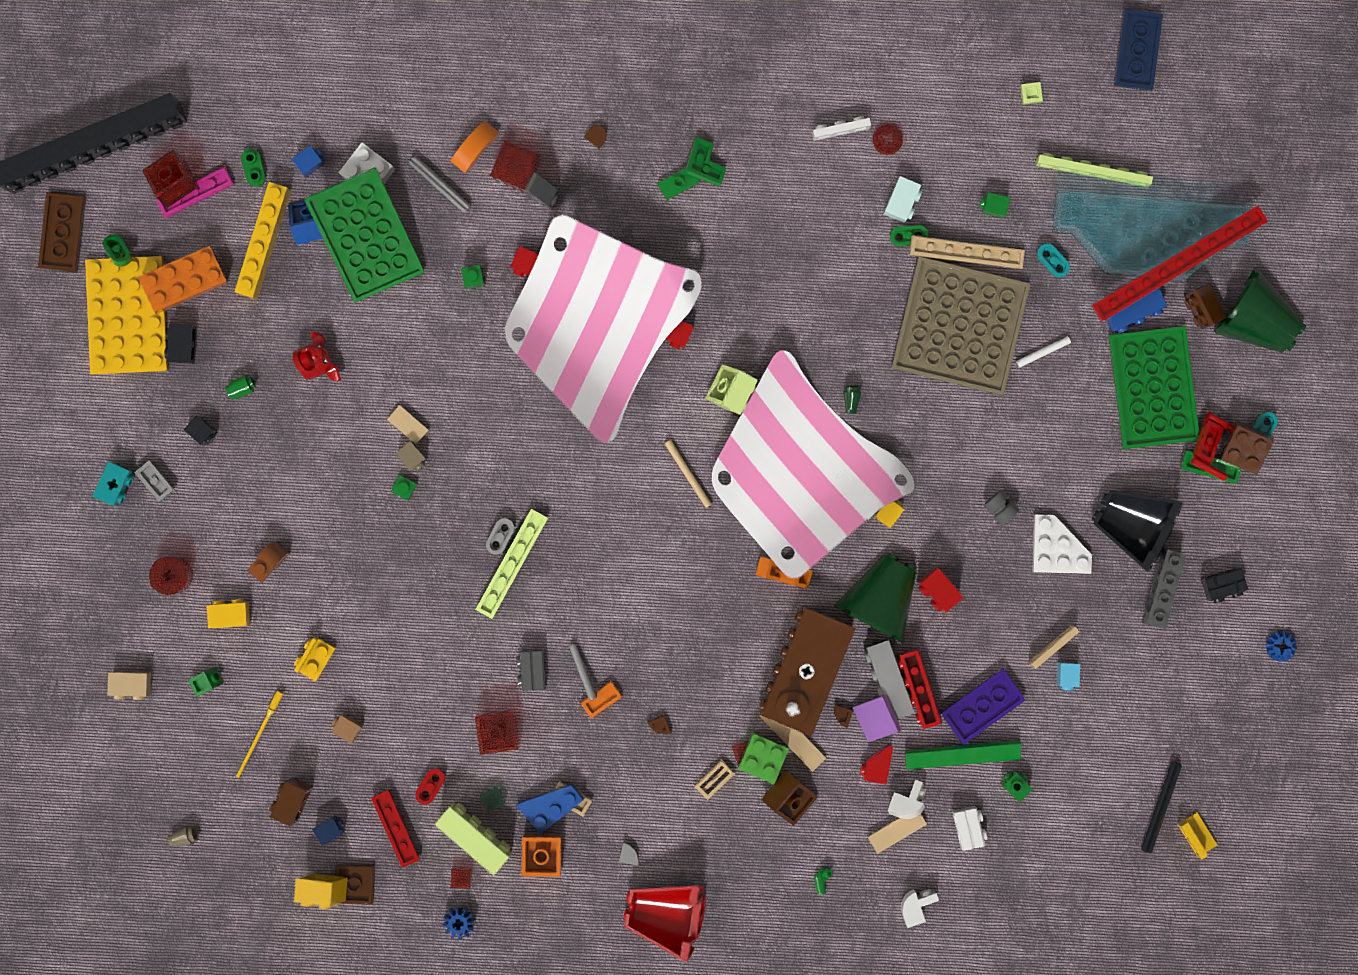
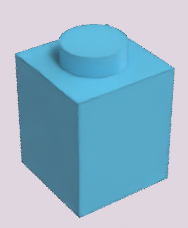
(1068, 675)

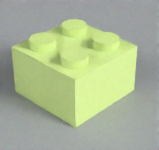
(731, 389)

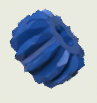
(466, 925)

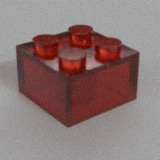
(515, 166)
(170, 178)
(497, 732)

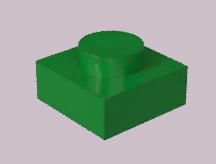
(404, 488)

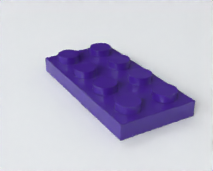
(983, 706)

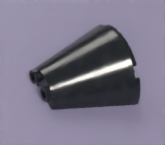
(1137, 524)

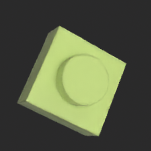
(1031, 93)

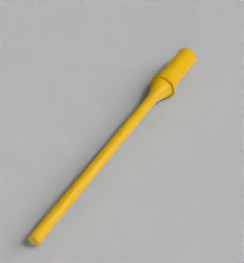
(271, 709)

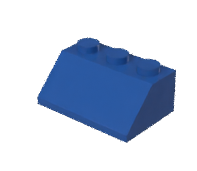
(302, 223)

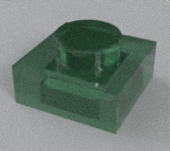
(492, 799)

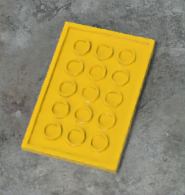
(121, 321)

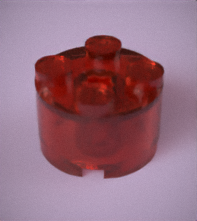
(176, 566)

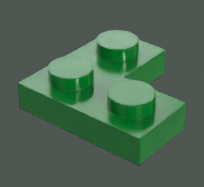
(700, 166)

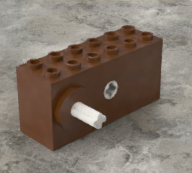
(798, 697)

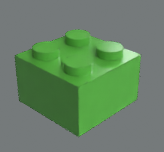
(763, 757)

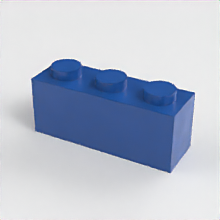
(1136, 312)

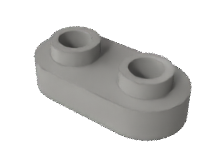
(499, 535)

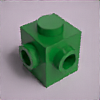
(1016, 785)

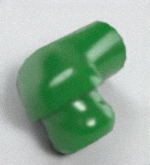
(820, 879)

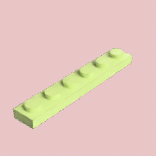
(1102, 171)
(511, 563)

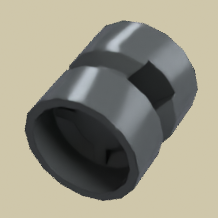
(1001, 507)

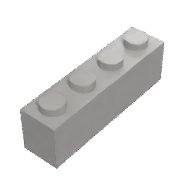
(888, 677)

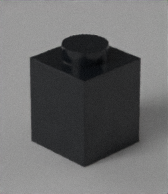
(200, 431)

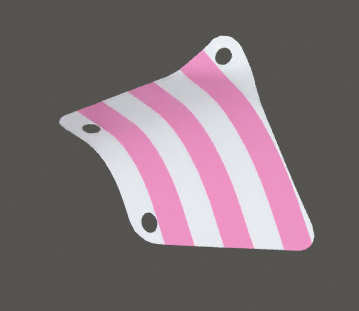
(596, 320)

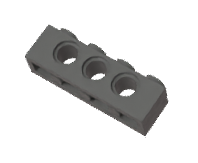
(1164, 588)

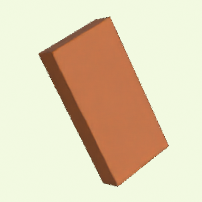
(605, 697)

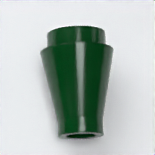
(851, 398)

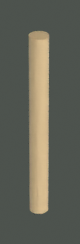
(688, 474)

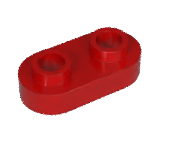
(430, 785)

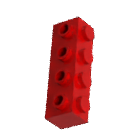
(921, 688)

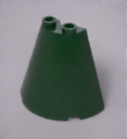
(1262, 317)
(882, 596)

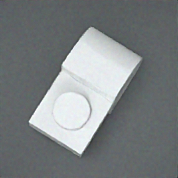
(908, 807)
(912, 904)

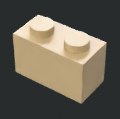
(129, 684)

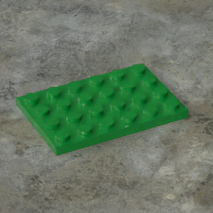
(364, 234)
(1154, 387)

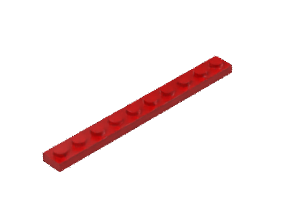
(1179, 263)

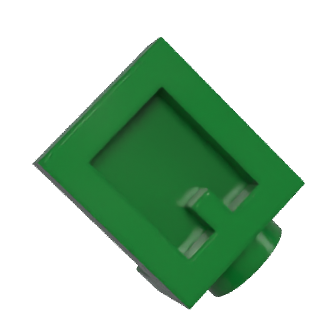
(206, 681)

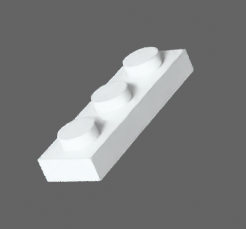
(841, 128)

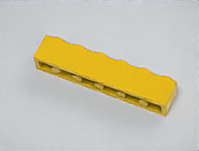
(262, 241)

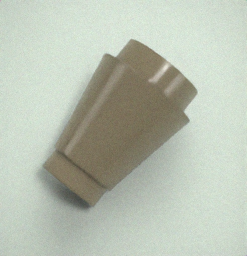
(185, 836)

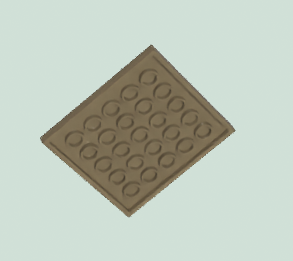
(960, 326)

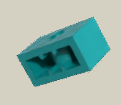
(105, 490)

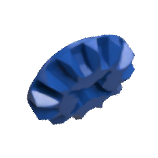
(1277, 638)

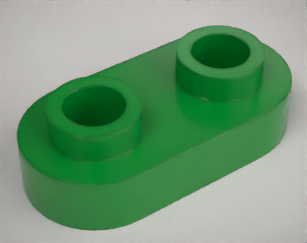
(253, 167)
(906, 232)
(117, 250)

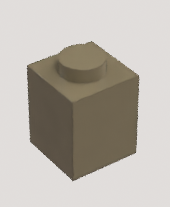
(412, 456)

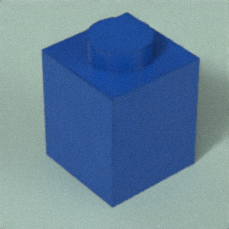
(308, 161)

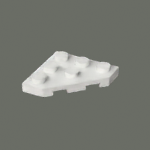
(1057, 548)

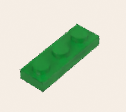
(1232, 471)

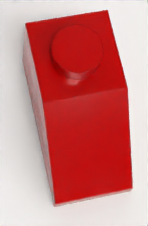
(877, 765)

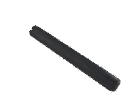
(1161, 807)

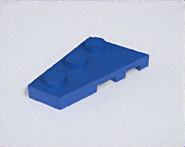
(548, 808)

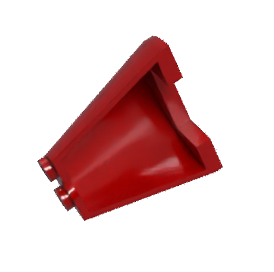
(667, 917)

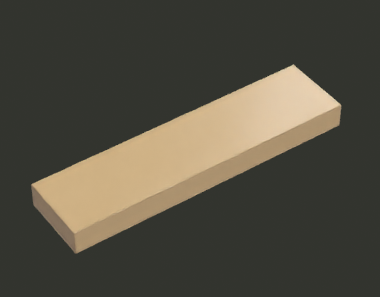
(798, 744)

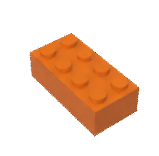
(182, 280)

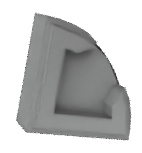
(628, 854)

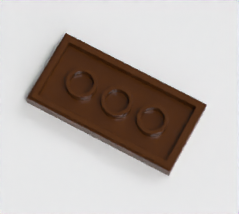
(61, 232)

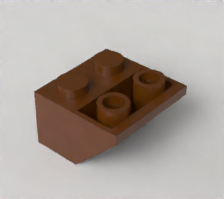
(1204, 307)

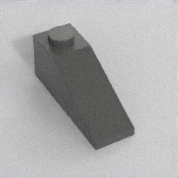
(542, 191)

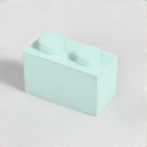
(902, 200)

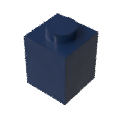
(329, 830)

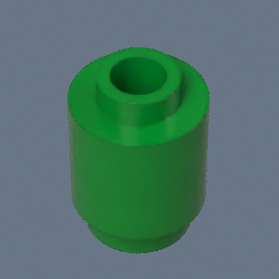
(240, 387)

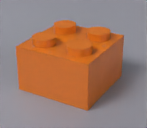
(541, 855)

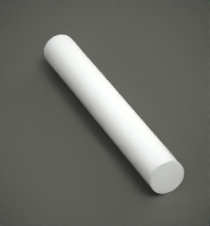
(1042, 352)

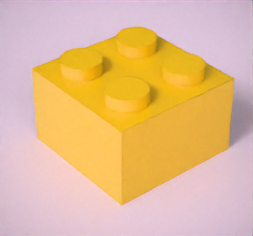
(320, 890)

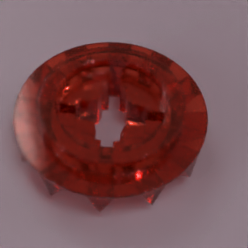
(890, 148)

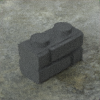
(532, 670)

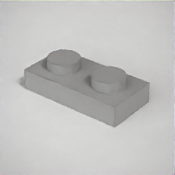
(154, 481)

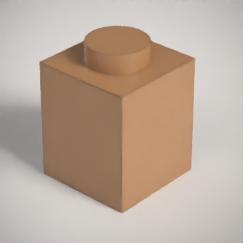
(346, 728)

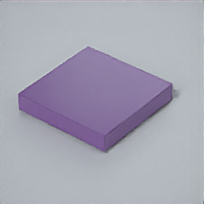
(876, 718)

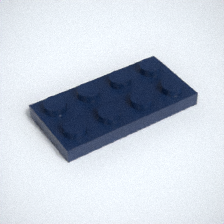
(1138, 50)

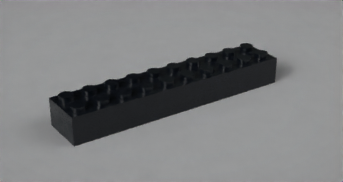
(90, 143)

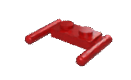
(1208, 443)

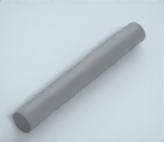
(582, 671)

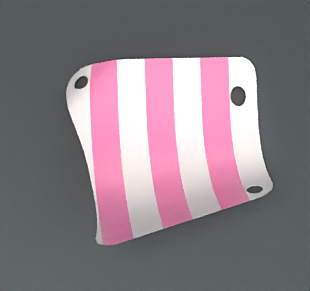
(787, 465)

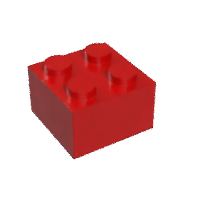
(940, 590)

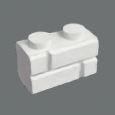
(969, 828)

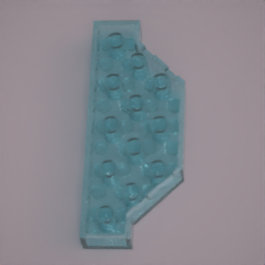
(1139, 233)

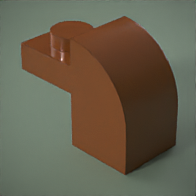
(268, 559)

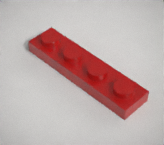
(395, 828)

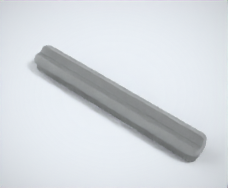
(438, 183)

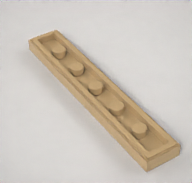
(966, 252)

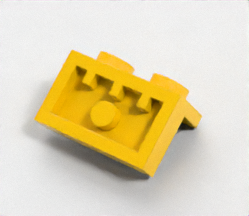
(315, 658)

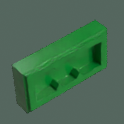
(677, 184)

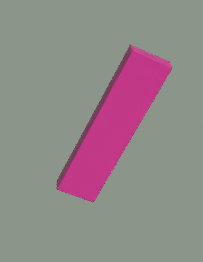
(207, 187)

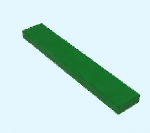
(963, 754)

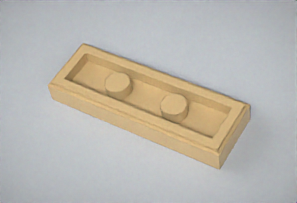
(1054, 646)
(895, 832)

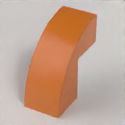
(473, 146)
(768, 569)

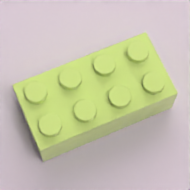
(474, 838)

